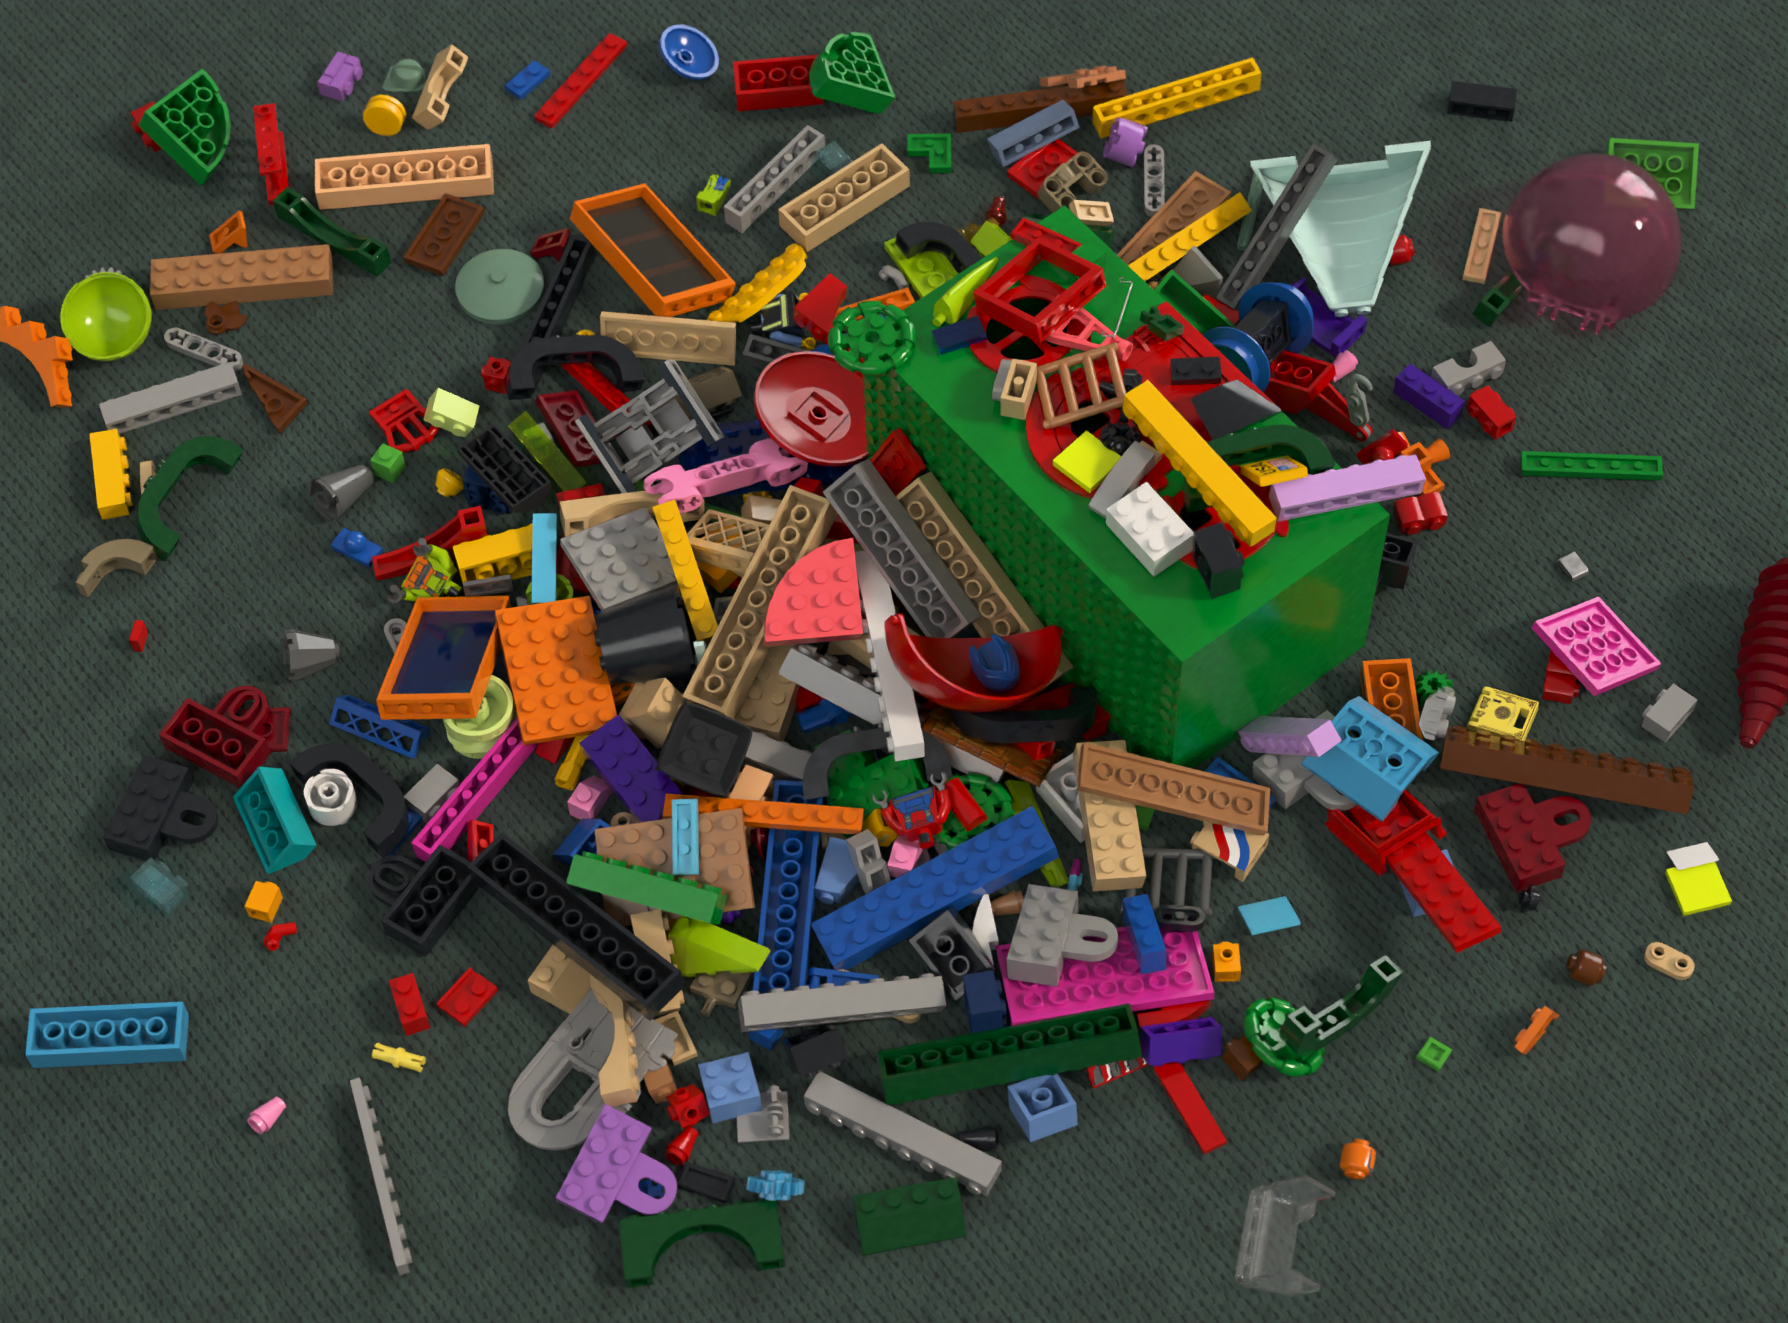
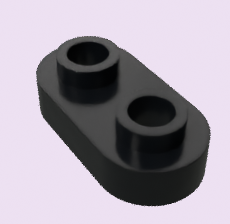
(1180, 918)

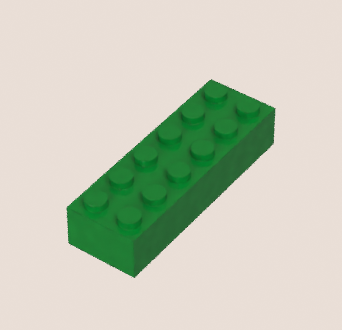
(651, 890)

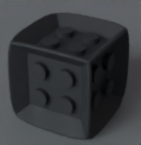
(704, 749)

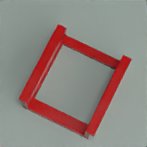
(1373, 854)

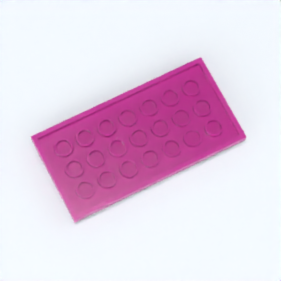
(1112, 981)

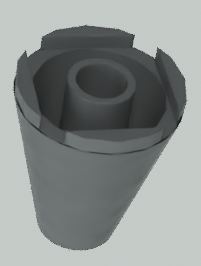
(339, 490)

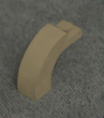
(112, 556)

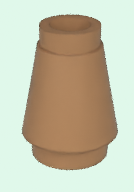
(1008, 904)

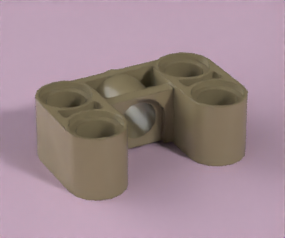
(1068, 174)

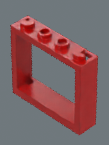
(1056, 312)

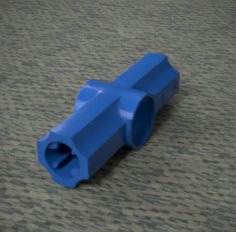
(822, 715)

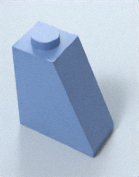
(836, 874)

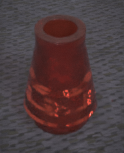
(997, 211)

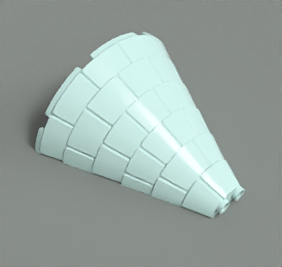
(1351, 221)

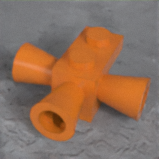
(1434, 453)

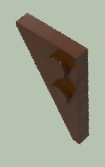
(277, 400)

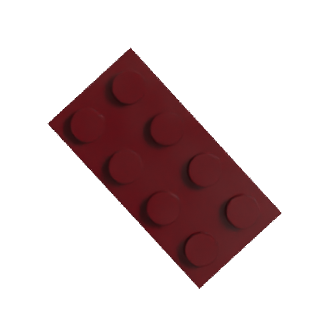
(560, 413)

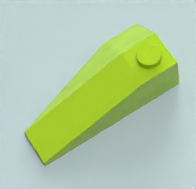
(710, 949)

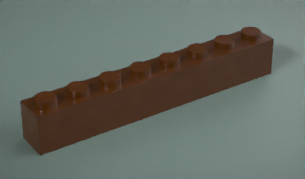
(1012, 108)

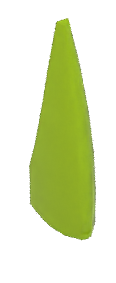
(960, 295)

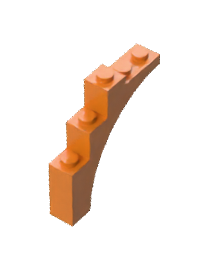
(45, 354)

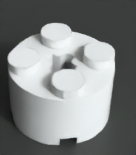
(330, 797)

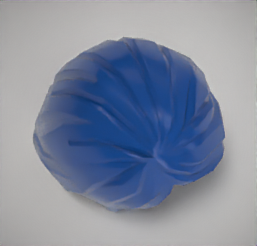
(996, 665)

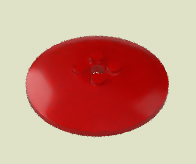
(806, 384)

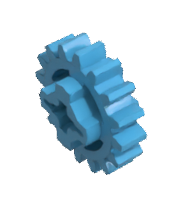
(775, 1185)

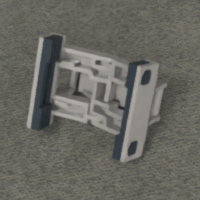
(638, 442)

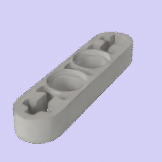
(1153, 181)
(203, 350)

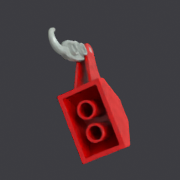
(1305, 383)

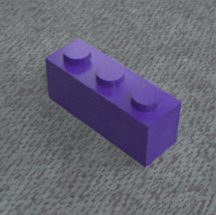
(1428, 396)
(1180, 1041)

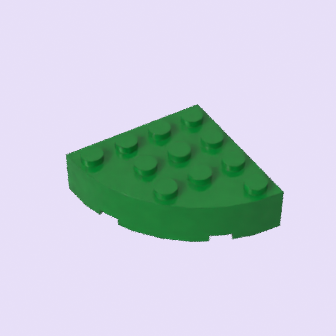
(851, 74)
(191, 126)

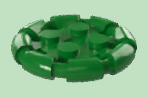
(872, 326)
(997, 799)
(1264, 1021)

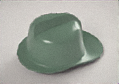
(405, 76)

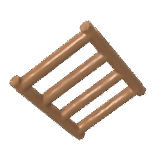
(1098, 405)

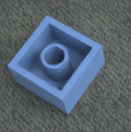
(730, 1087)
(1042, 1106)

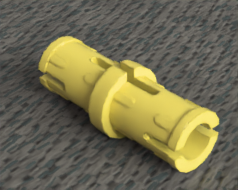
(398, 1057)

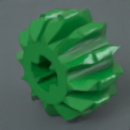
(1427, 682)

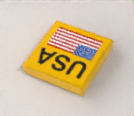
(1274, 471)

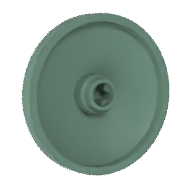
(499, 286)

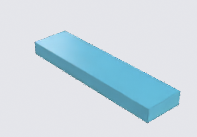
(544, 558)

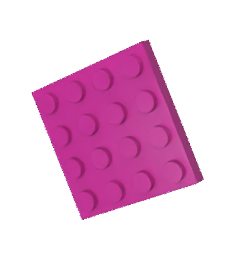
(1596, 646)

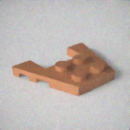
(1084, 77)

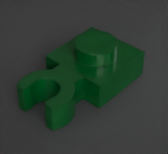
(1163, 326)

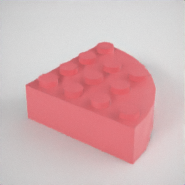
(817, 599)

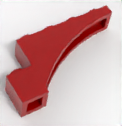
(464, 527)

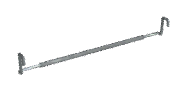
(1122, 312)

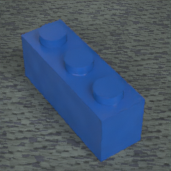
(1144, 934)

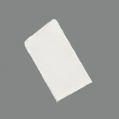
(1692, 856)

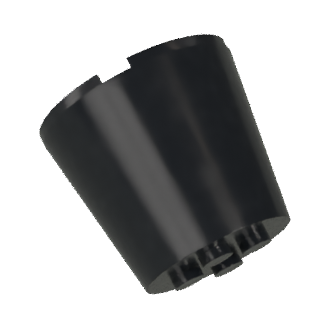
(646, 639)

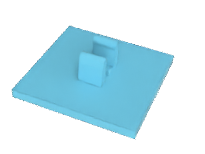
(1269, 915)

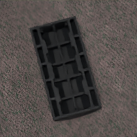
(505, 470)

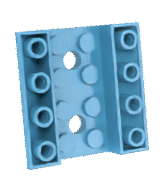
(1361, 764)

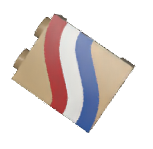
(1231, 846)

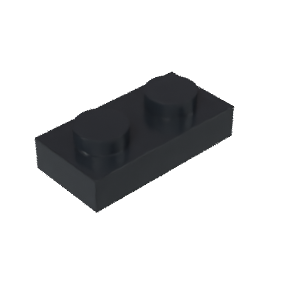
(1195, 370)

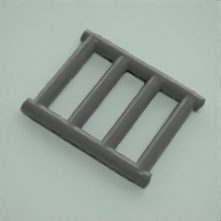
(1182, 856)

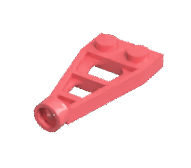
(1092, 324)

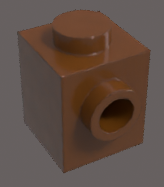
(1241, 1057)

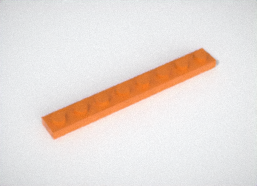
(780, 814)

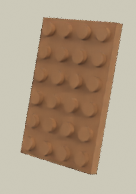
(649, 845)

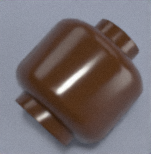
(1586, 967)

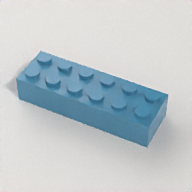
(107, 1034)

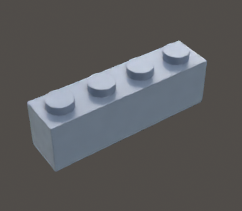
(1033, 133)

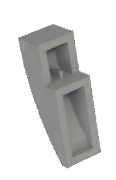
(1123, 477)
(867, 860)

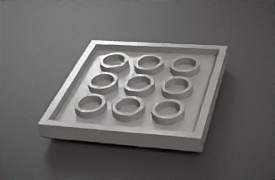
(621, 559)

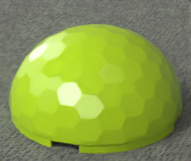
(106, 316)

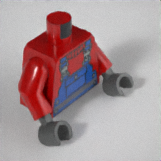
(918, 813)

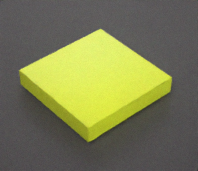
(1086, 461)
(1698, 888)

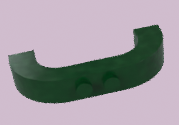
(1263, 443)
(199, 450)
(1310, 1033)

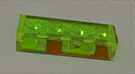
(546, 452)

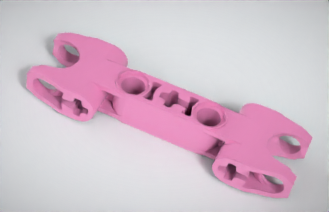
(690, 486)

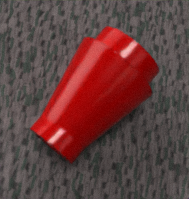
(681, 1147)

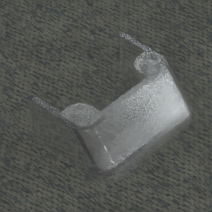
(1271, 1235)

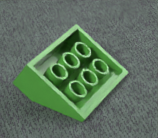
(1669, 162)

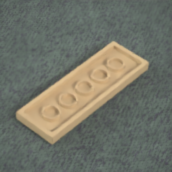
(672, 337)

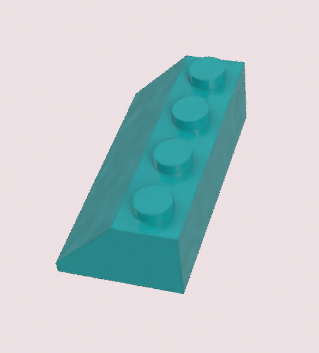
(274, 819)

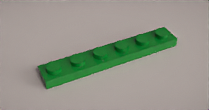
(1591, 465)

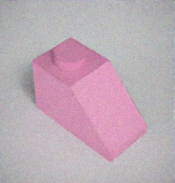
(589, 798)
(904, 856)

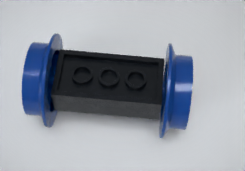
(1271, 321)

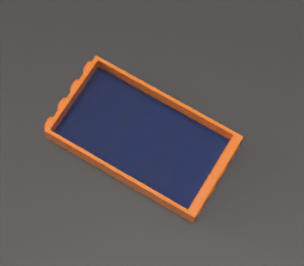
(443, 659)

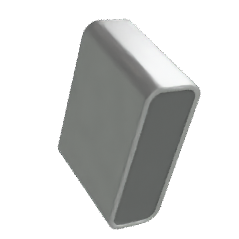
(1573, 566)

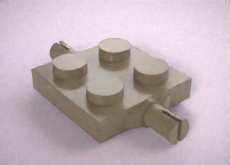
(721, 988)

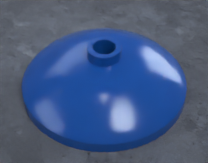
(688, 52)

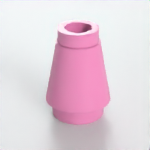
(1344, 364)
(266, 1115)

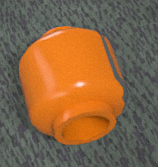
(1357, 1159)

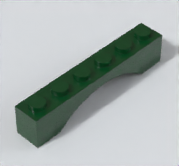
(360, 250)
(1498, 299)

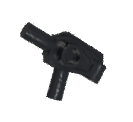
(1131, 380)

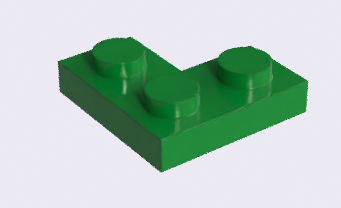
(932, 145)

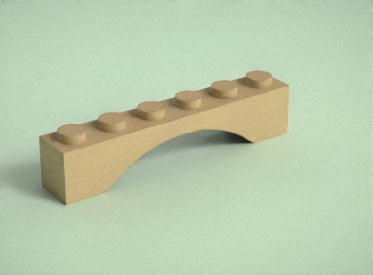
(588, 512)
(617, 1076)

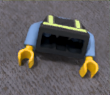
(778, 322)

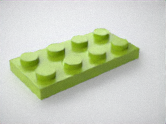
(923, 271)

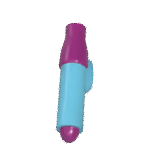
(1075, 875)

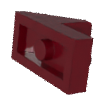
(551, 244)

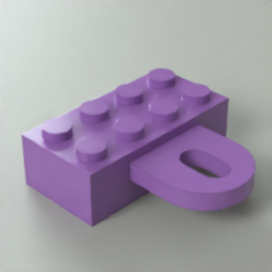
(612, 1168)

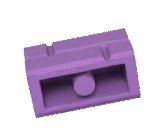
(340, 76)

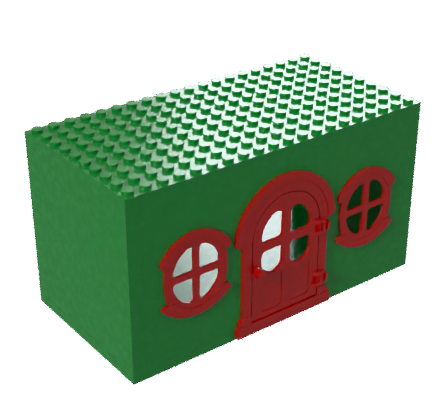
(1156, 648)

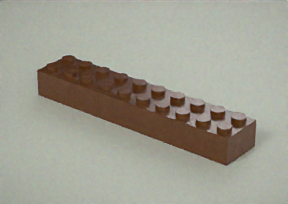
(1567, 769)

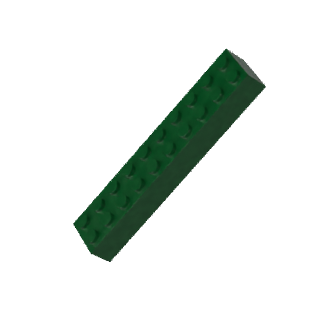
(1009, 1054)

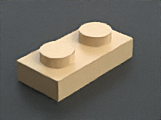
(1092, 212)

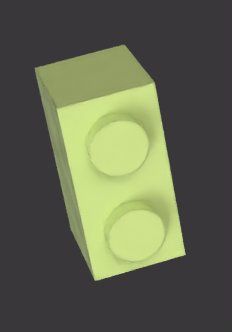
(451, 413)

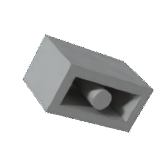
(1669, 712)
(431, 792)

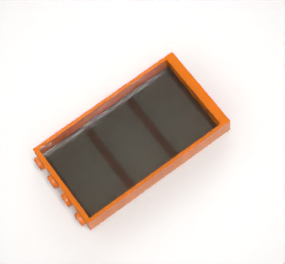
(652, 251)

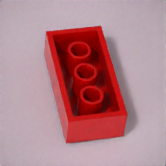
(774, 83)

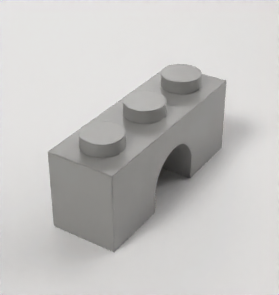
(1486, 364)

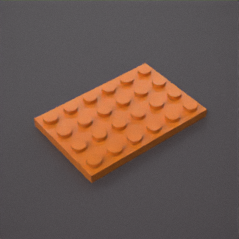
(555, 669)

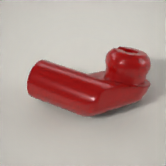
(276, 933)

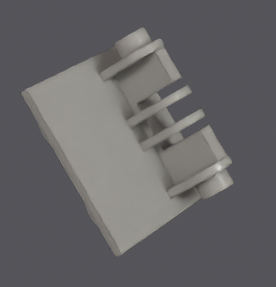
(770, 1122)

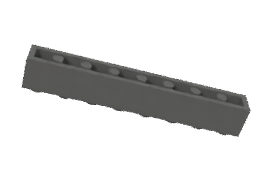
(1277, 225)

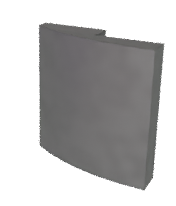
(489, 586)

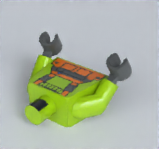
(429, 575)

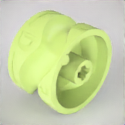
(477, 735)

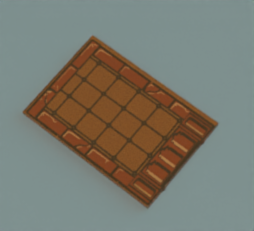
(1002, 755)

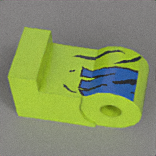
(713, 194)

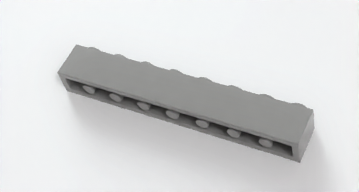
(841, 1003)
(902, 1133)

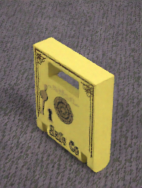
(1498, 712)

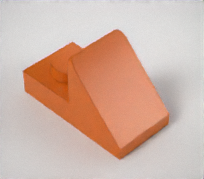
(228, 233)

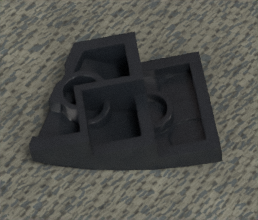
(1232, 408)

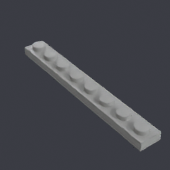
(384, 1185)

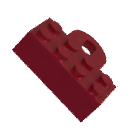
(219, 738)
(1527, 834)

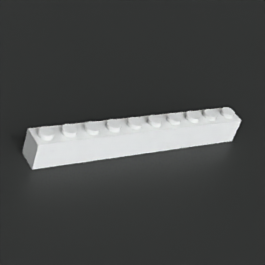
(896, 694)

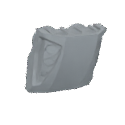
(1435, 711)

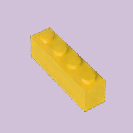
(110, 475)

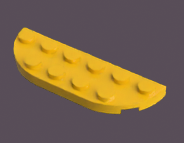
(763, 287)

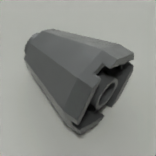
(306, 653)

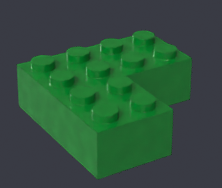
(1190, 303)
(858, 776)

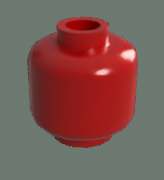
(1402, 251)

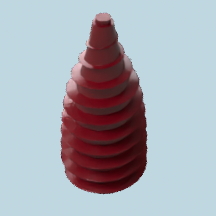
(1764, 655)

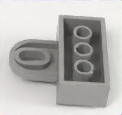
(1292, 781)
(1052, 931)

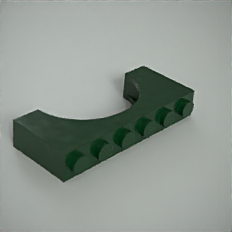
(650, 1236)

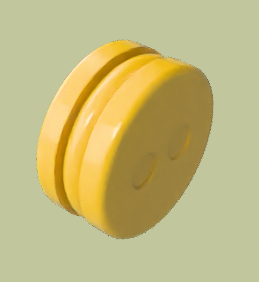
(384, 115)

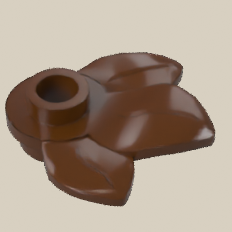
(226, 316)

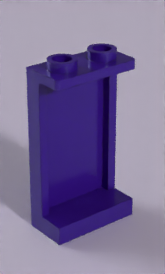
(1331, 332)

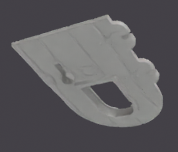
(568, 1051)

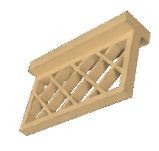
(722, 553)

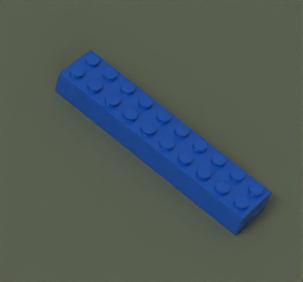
(927, 891)
(788, 898)

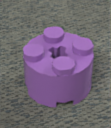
(1125, 142)

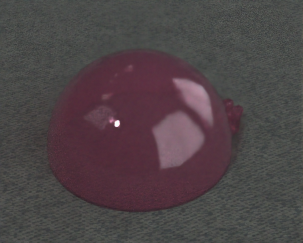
(1593, 238)

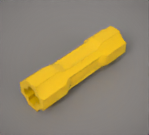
(571, 768)

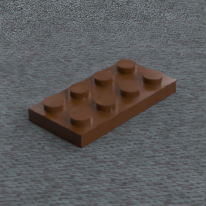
(444, 234)

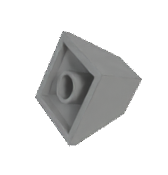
(1199, 273)

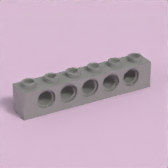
(774, 179)

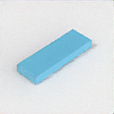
(685, 837)

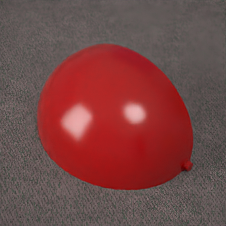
(944, 673)

